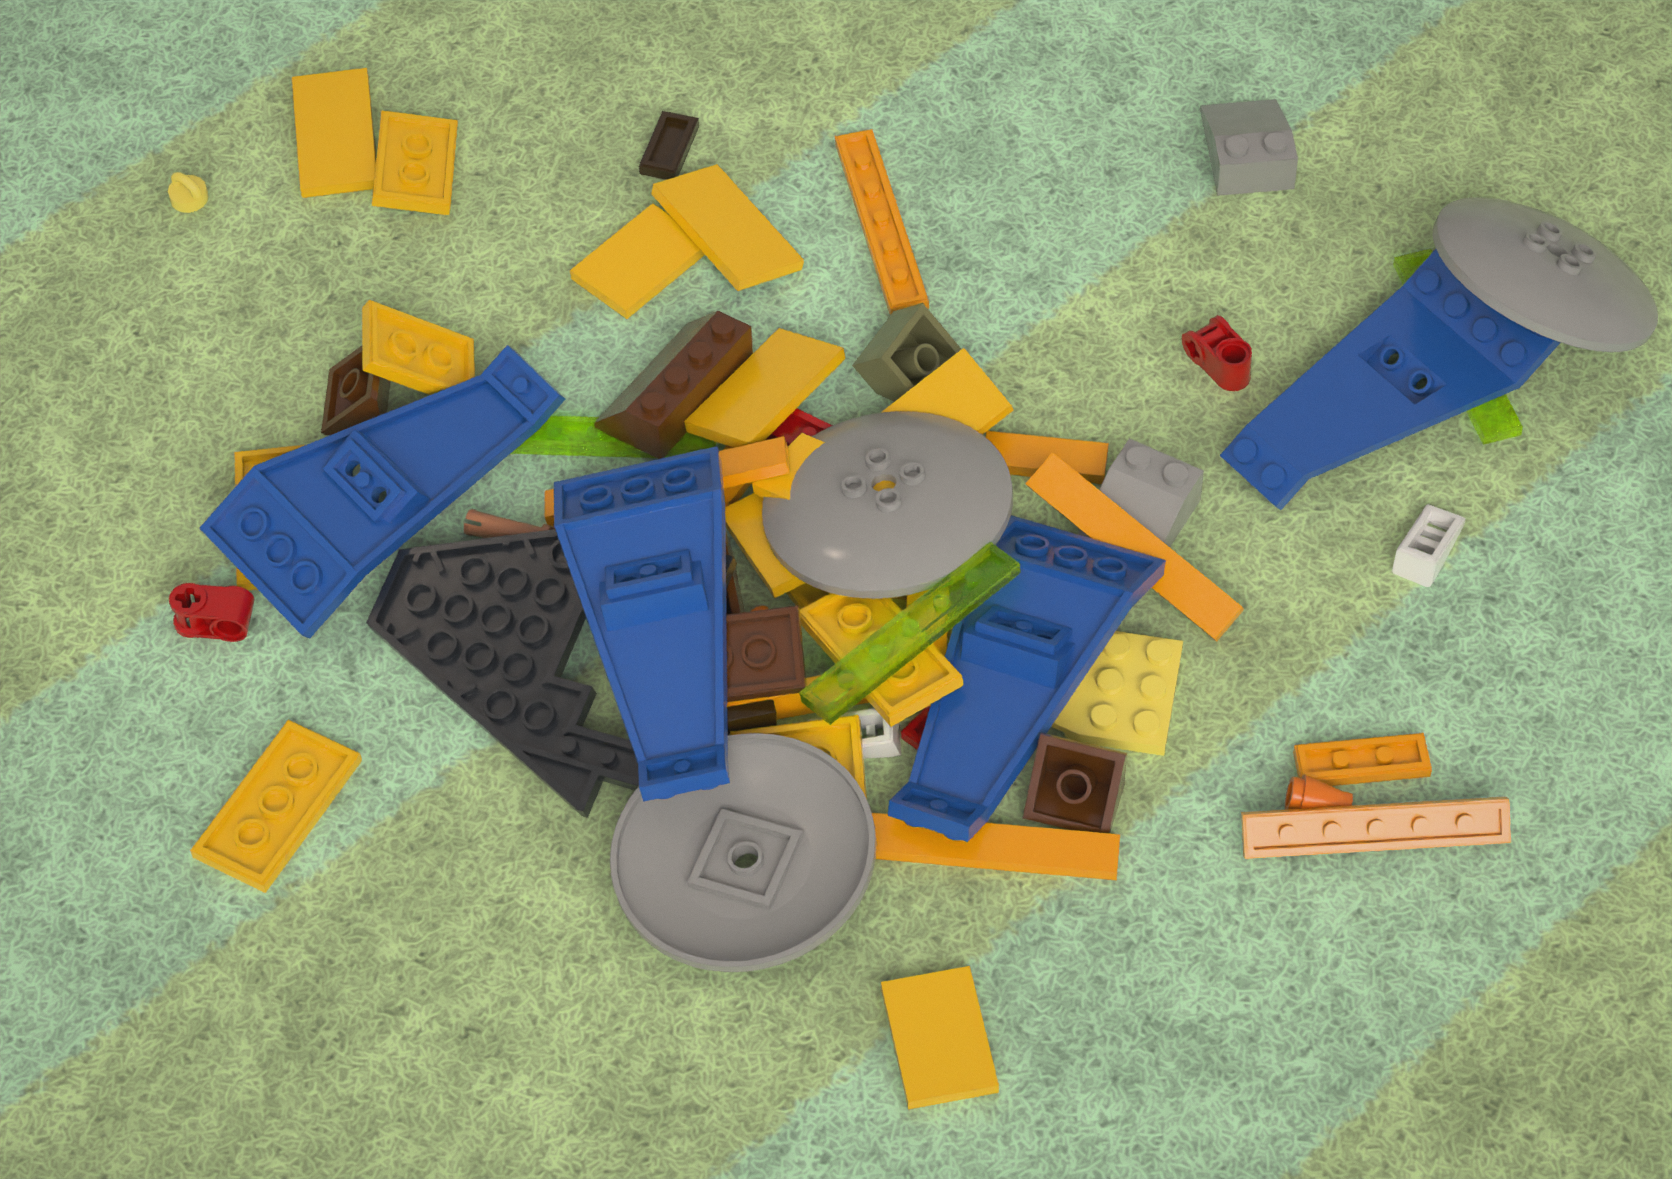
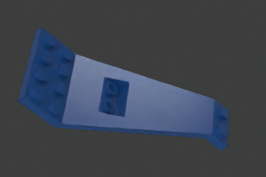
(1361, 403)
(315, 530)
(653, 589)
(1018, 669)

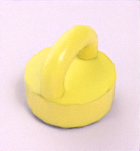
(187, 192)

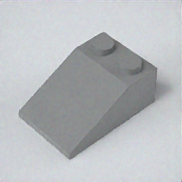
(1249, 147)
(1153, 489)

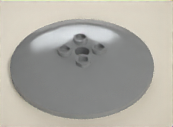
(1545, 274)
(896, 541)
(787, 808)

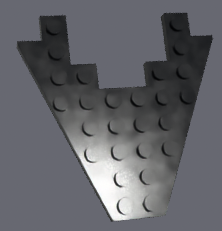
(494, 636)

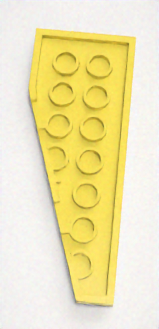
(1124, 695)

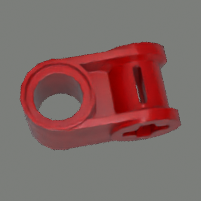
(1220, 353)
(216, 612)

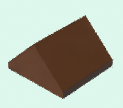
(353, 395)
(1075, 785)

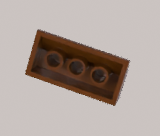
(677, 382)

